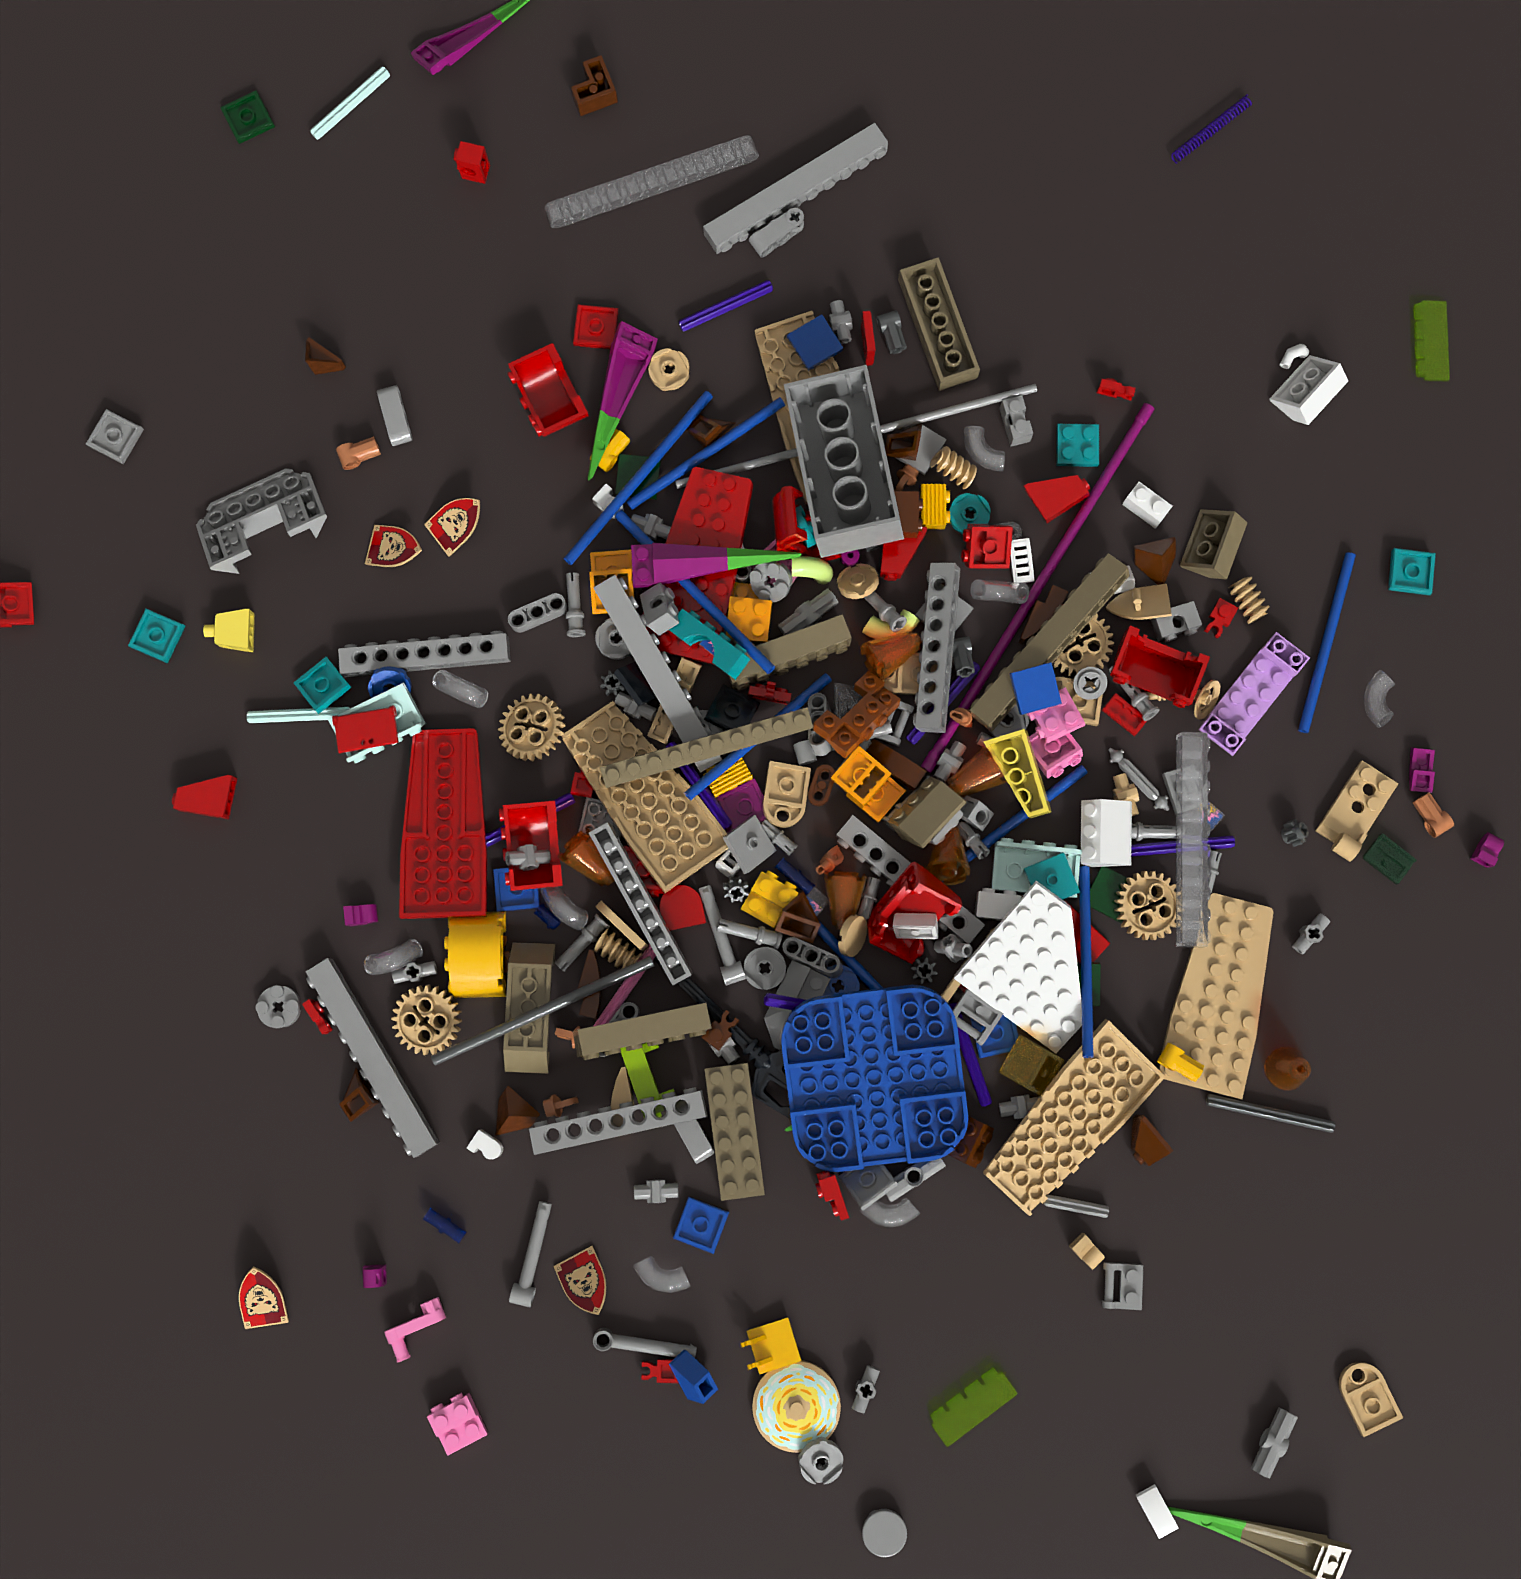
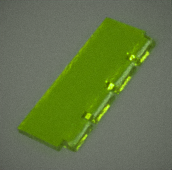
(1434, 343)
(969, 1412)

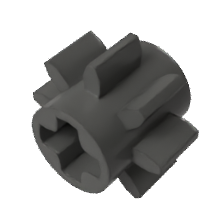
(607, 681)
(1294, 832)
(735, 889)
(928, 967)

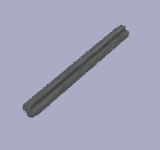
(1270, 1113)

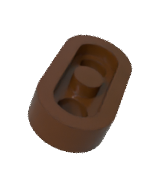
(821, 785)

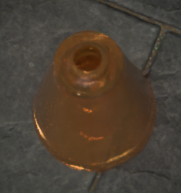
(889, 653)
(977, 775)
(585, 858)
(949, 859)
(843, 894)
(1287, 1068)

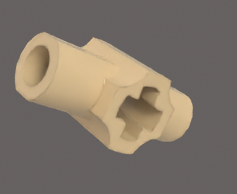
(1125, 791)

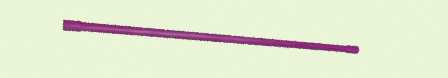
(1140, 420)

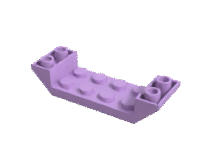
(1253, 693)

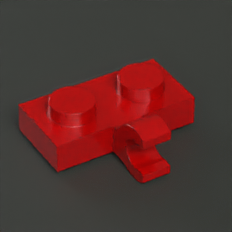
(769, 693)

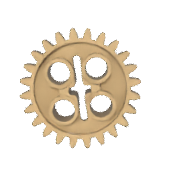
(1088, 657)
(526, 745)
(1155, 923)
(413, 1032)

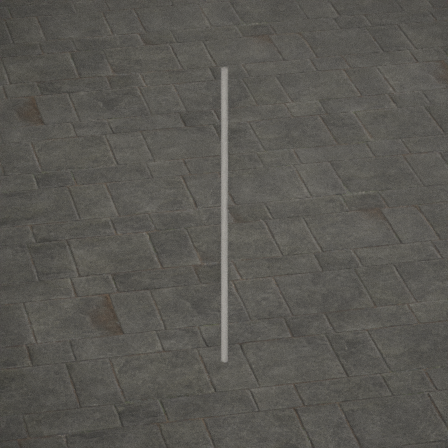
(884, 428)

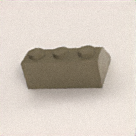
(1214, 543)
(926, 812)

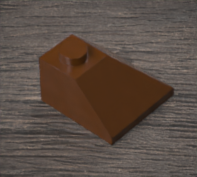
(1147, 1142)

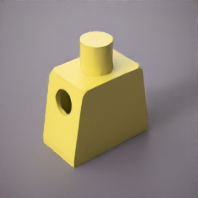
(233, 630)

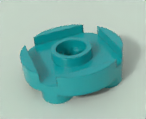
(972, 503)
(805, 525)

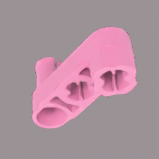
(432, 1312)

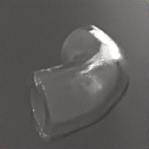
(980, 451)
(999, 591)
(460, 689)
(1375, 699)
(564, 908)
(394, 958)
(891, 1215)
(661, 1279)

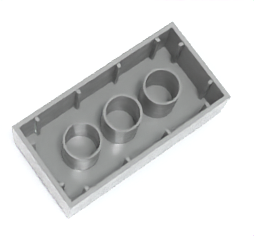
(843, 461)

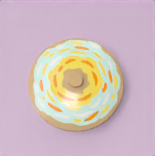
(796, 1405)

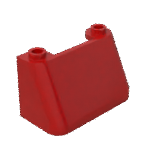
(1158, 668)
(912, 892)

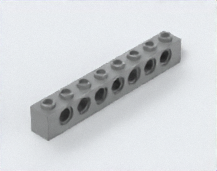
(498, 654)
(937, 719)
(854, 828)
(641, 903)
(543, 1143)

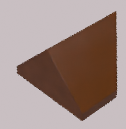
(320, 359)
(708, 430)
(904, 443)
(1156, 558)
(798, 919)
(357, 1097)
(514, 1113)

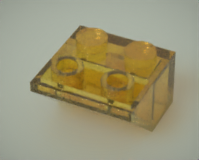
(1031, 1065)

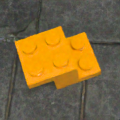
(606, 565)
(750, 613)
(868, 784)

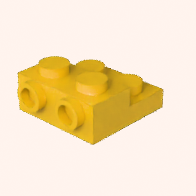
(768, 898)

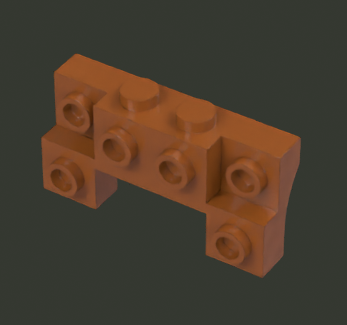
(862, 719)

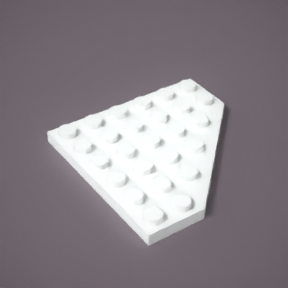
(1031, 968)

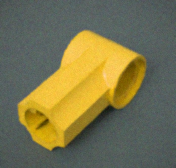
(615, 446)
(1175, 1059)

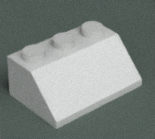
(1309, 389)
(1106, 832)

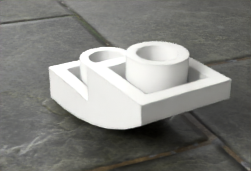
(1156, 1511)

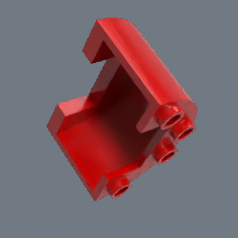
(546, 391)
(787, 534)
(534, 825)

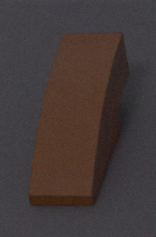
(1043, 612)
(899, 766)
(591, 972)

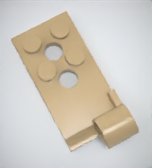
(1350, 828)

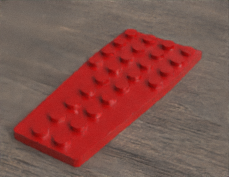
(710, 515)
(444, 828)

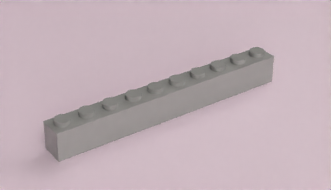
(796, 188)
(653, 663)
(372, 1058)

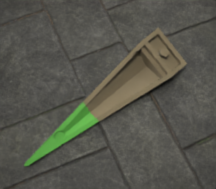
(1301, 1550)

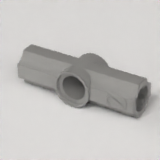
(809, 612)
(924, 1169)
(1274, 1442)

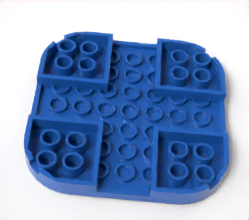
(874, 1078)

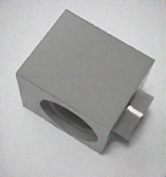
(976, 813)

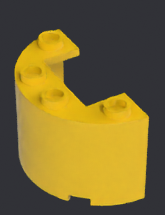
(476, 956)

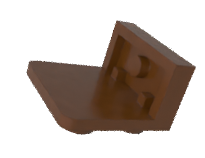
(972, 1146)

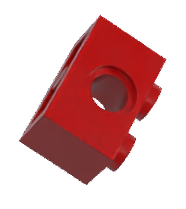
(472, 162)

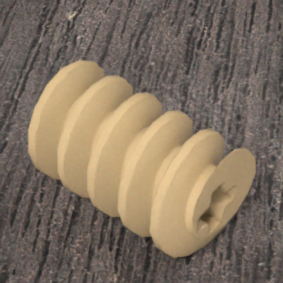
(955, 466)
(1249, 599)
(616, 950)

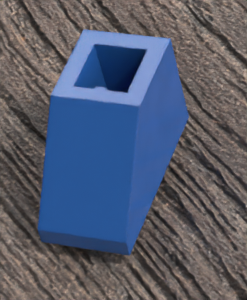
(693, 1377)

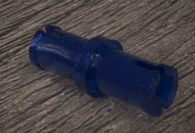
(795, 876)
(444, 1225)

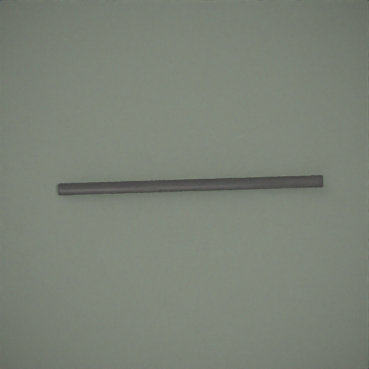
(542, 1010)

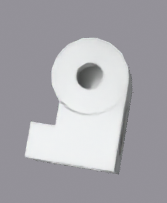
(604, 498)
(487, 1144)

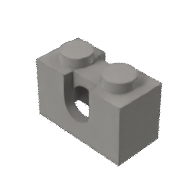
(1020, 430)
(659, 608)
(1185, 614)

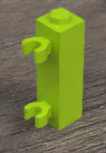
(642, 1076)

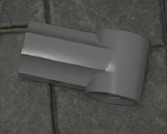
(890, 326)
(963, 657)

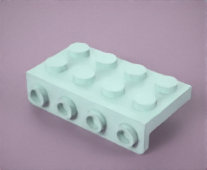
(407, 720)
(1013, 857)

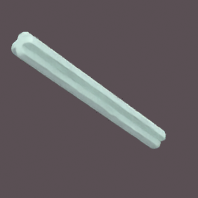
(350, 102)
(293, 715)

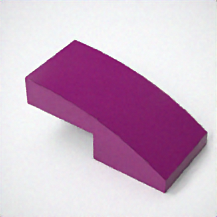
(1420, 770)

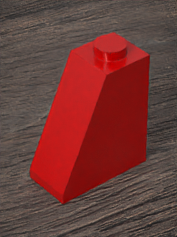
(1057, 495)
(898, 555)
(207, 797)

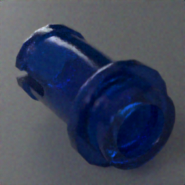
(547, 917)

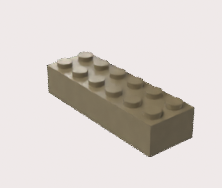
(938, 324)
(797, 650)
(642, 1029)
(734, 1131)

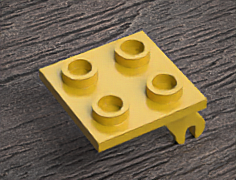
(772, 1346)

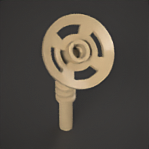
(1203, 699)

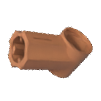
(353, 454)
(1435, 819)

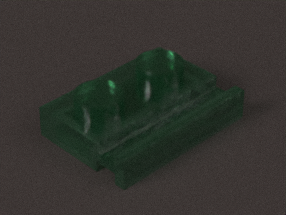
(1389, 858)

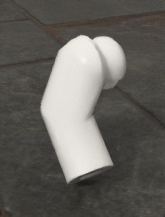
(1296, 351)

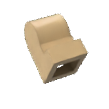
(1086, 1251)

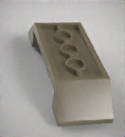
(527, 989)

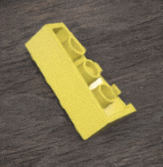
(1019, 766)

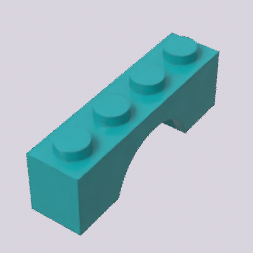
(726, 656)

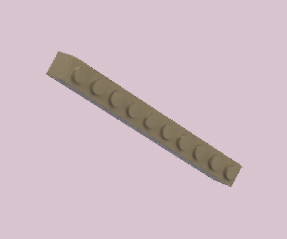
(1052, 638)
(706, 747)

